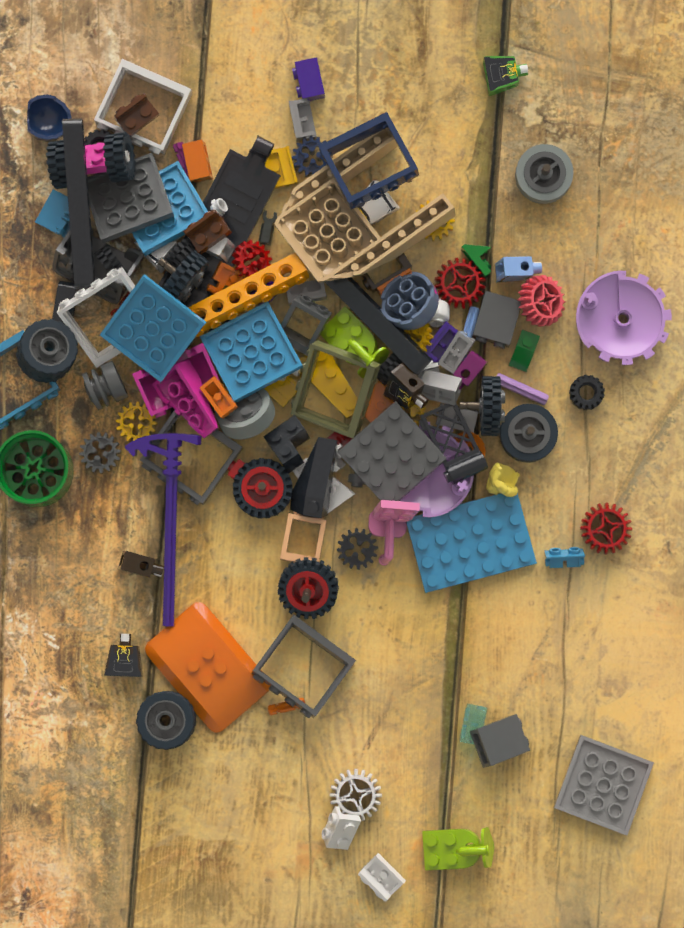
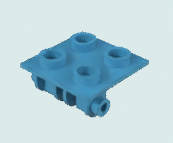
(55, 214)

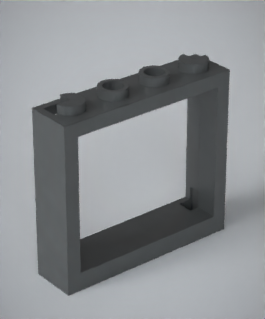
(194, 497)
(323, 643)

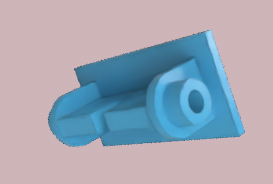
(573, 556)

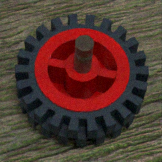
(262, 488)
(308, 588)

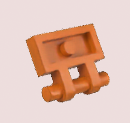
(225, 276)

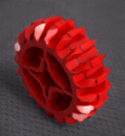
(456, 275)
(608, 537)

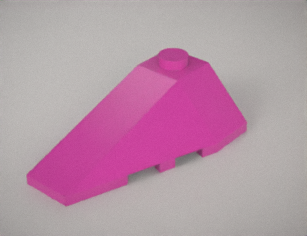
(183, 393)

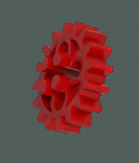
(242, 256)

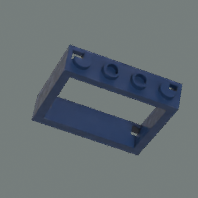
(356, 135)

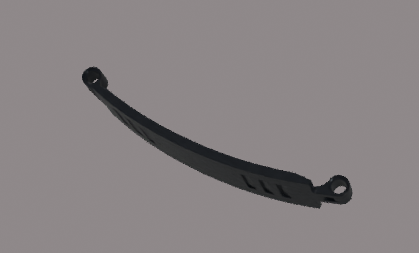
(246, 189)

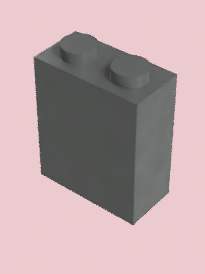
(496, 320)
(500, 740)

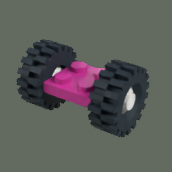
(112, 156)

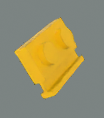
(282, 164)
(282, 391)

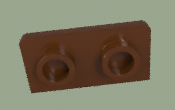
(136, 114)
(207, 231)

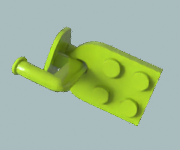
(351, 335)
(451, 850)

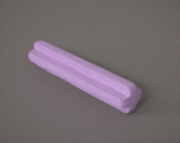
(523, 389)

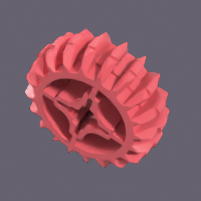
(535, 290)

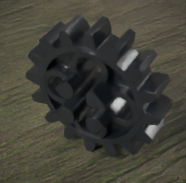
(367, 552)

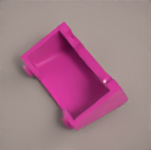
(201, 362)

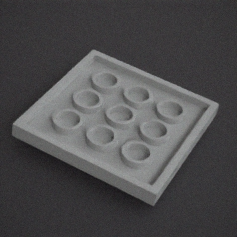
(603, 785)

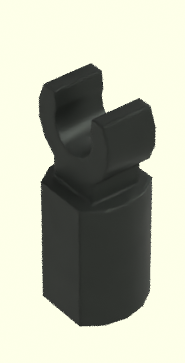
(267, 229)

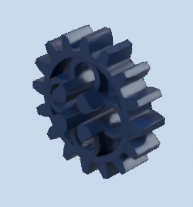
(302, 157)

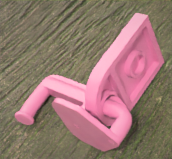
(390, 521)

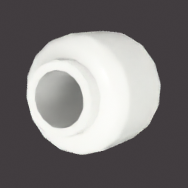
(442, 314)

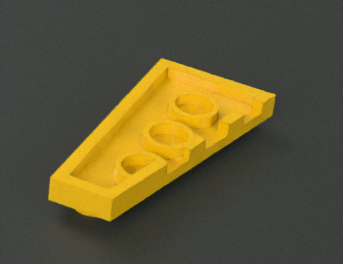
(332, 384)

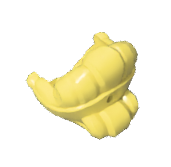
(502, 480)

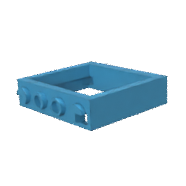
(33, 404)

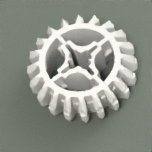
(350, 778)

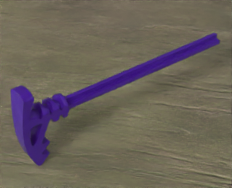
(174, 441)

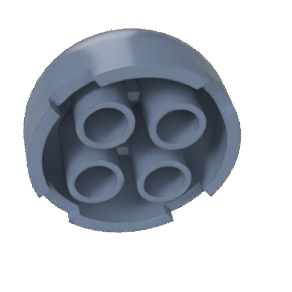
(410, 301)

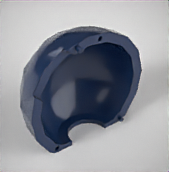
(46, 117)

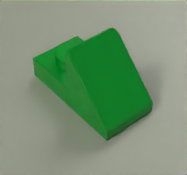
(474, 253)
(524, 351)

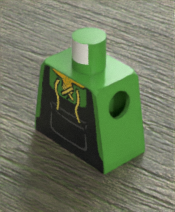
(502, 73)

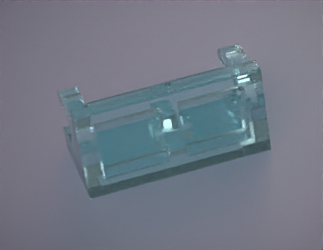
(473, 718)

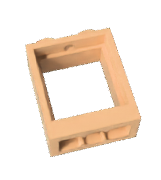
(299, 517)

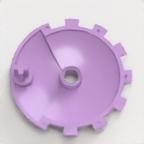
(622, 295)
(434, 492)

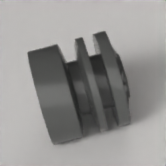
(104, 385)

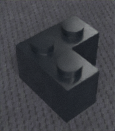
(285, 440)

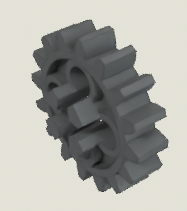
(103, 442)

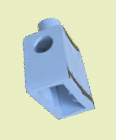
(516, 268)

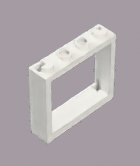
(155, 79)
(109, 352)

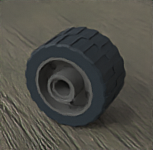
(46, 350)
(150, 720)

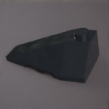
(314, 484)

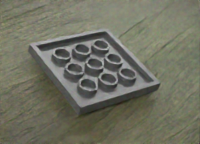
(130, 204)
(392, 454)

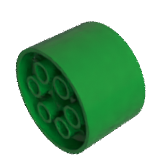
(11, 449)

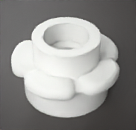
(219, 205)

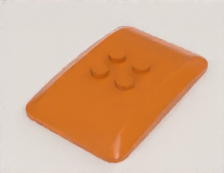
(206, 667)

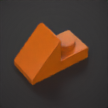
(218, 397)

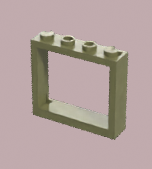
(304, 383)

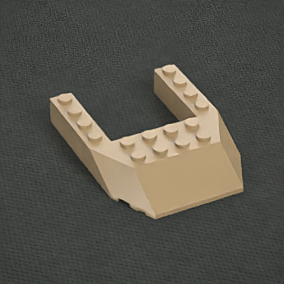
(340, 240)

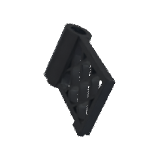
(465, 465)

